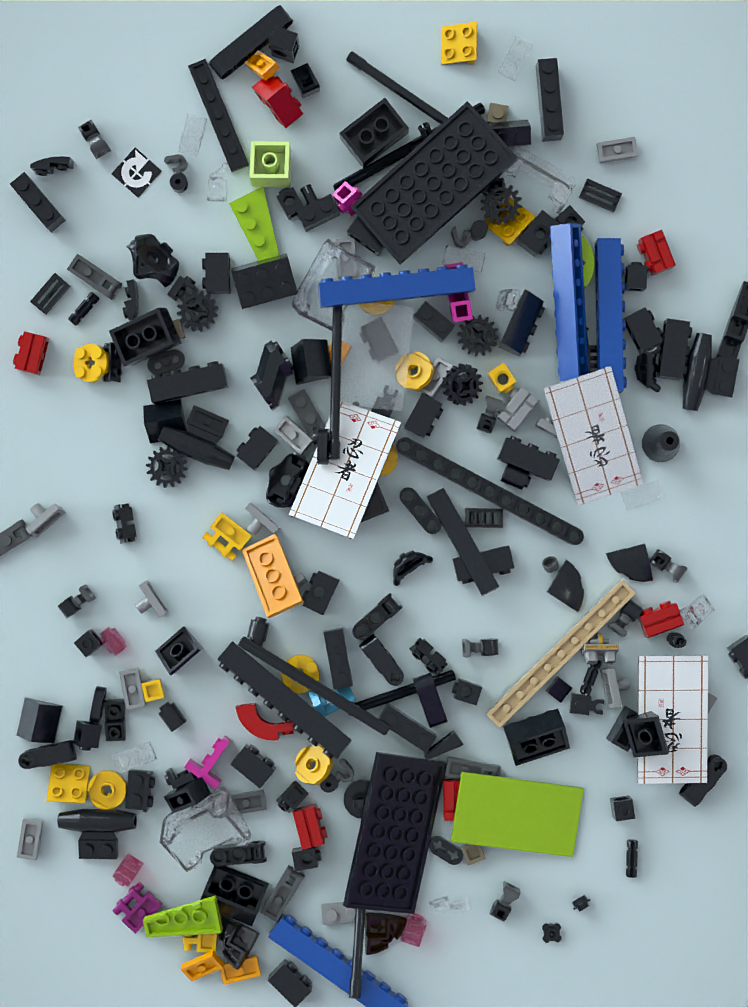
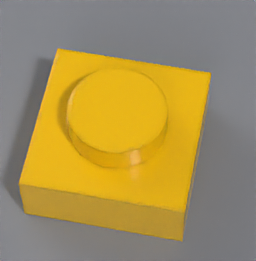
(153, 690)

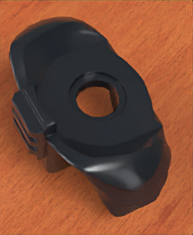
(153, 259)
(284, 495)

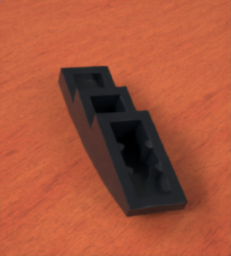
(736, 326)

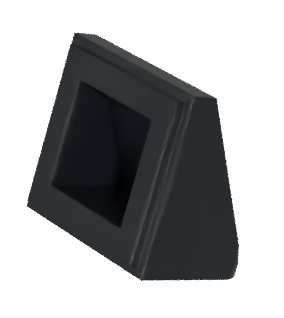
(559, 689)

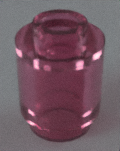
(113, 641)

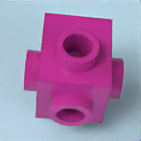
(346, 197)

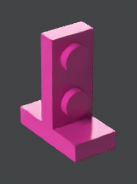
(208, 762)

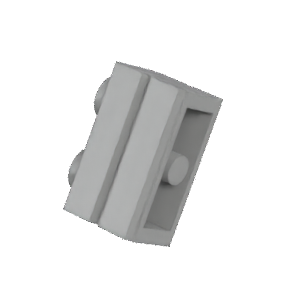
(517, 409)

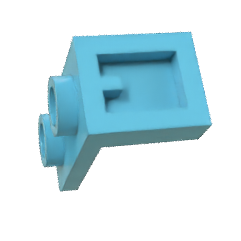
(325, 707)

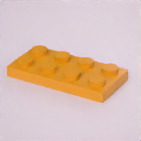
(272, 576)

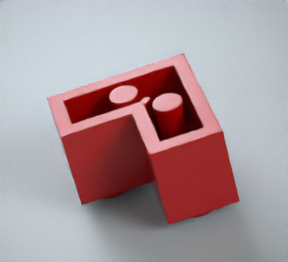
(278, 99)

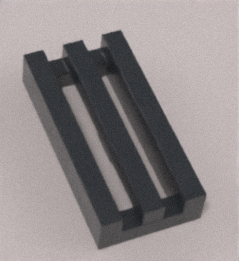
(603, 188)
(55, 299)

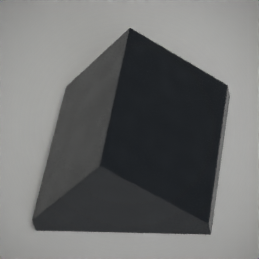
(311, 360)
(161, 415)
(178, 650)
(39, 721)
(646, 735)

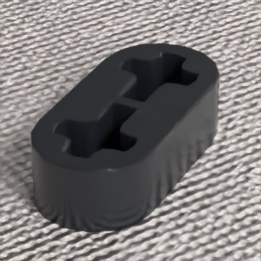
(322, 446)
(98, 704)
(448, 847)

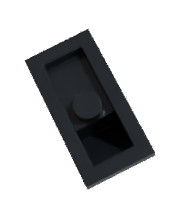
(305, 80)

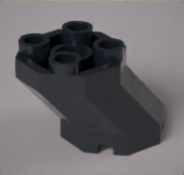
(272, 374)

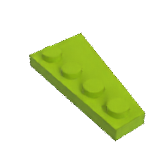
(256, 223)
(188, 919)

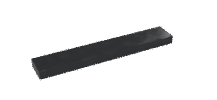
(218, 115)
(462, 542)

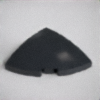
(632, 562)
(568, 586)
(237, 941)

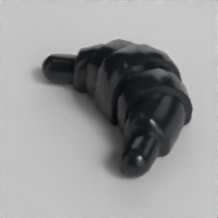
(647, 367)
(408, 563)

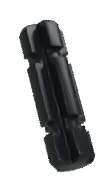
(83, 308)
(590, 678)
(631, 858)

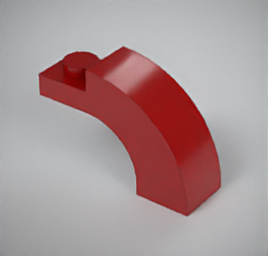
(258, 726)

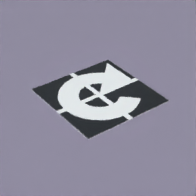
(136, 172)

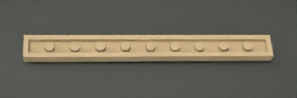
(560, 653)

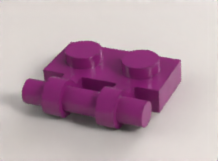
(146, 906)

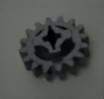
(497, 212)
(195, 319)
(484, 330)
(454, 384)
(160, 472)

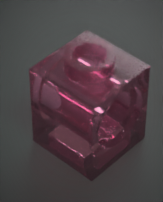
(127, 870)
(414, 930)

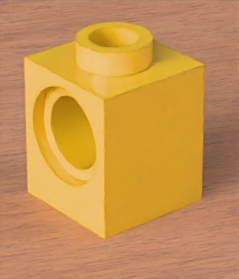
(501, 370)

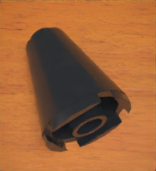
(660, 443)

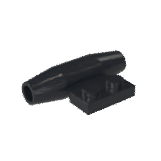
(708, 374)
(199, 439)
(97, 830)

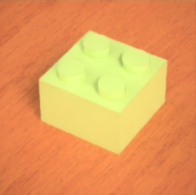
(270, 164)

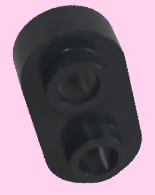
(166, 361)

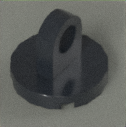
(355, 797)

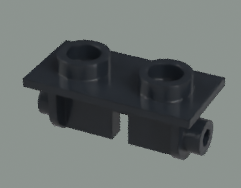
(115, 371)
(121, 516)
(421, 651)

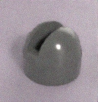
(548, 560)

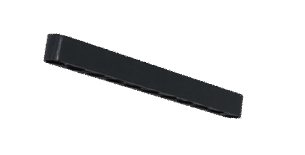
(499, 492)

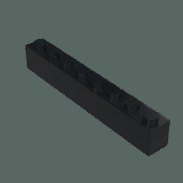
(284, 700)

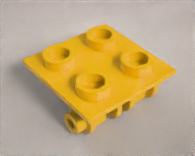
(459, 43)
(510, 232)
(68, 783)

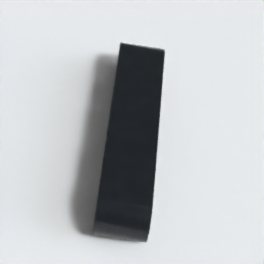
(249, 42)

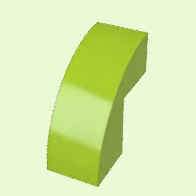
(588, 261)

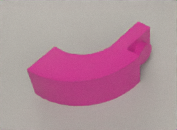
(459, 303)

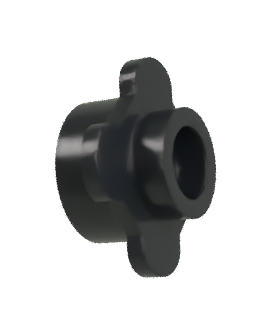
(581, 903)
(547, 928)

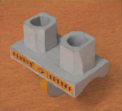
(600, 647)

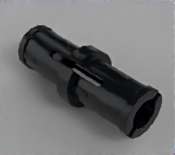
(676, 640)

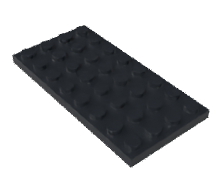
(434, 182)
(394, 833)

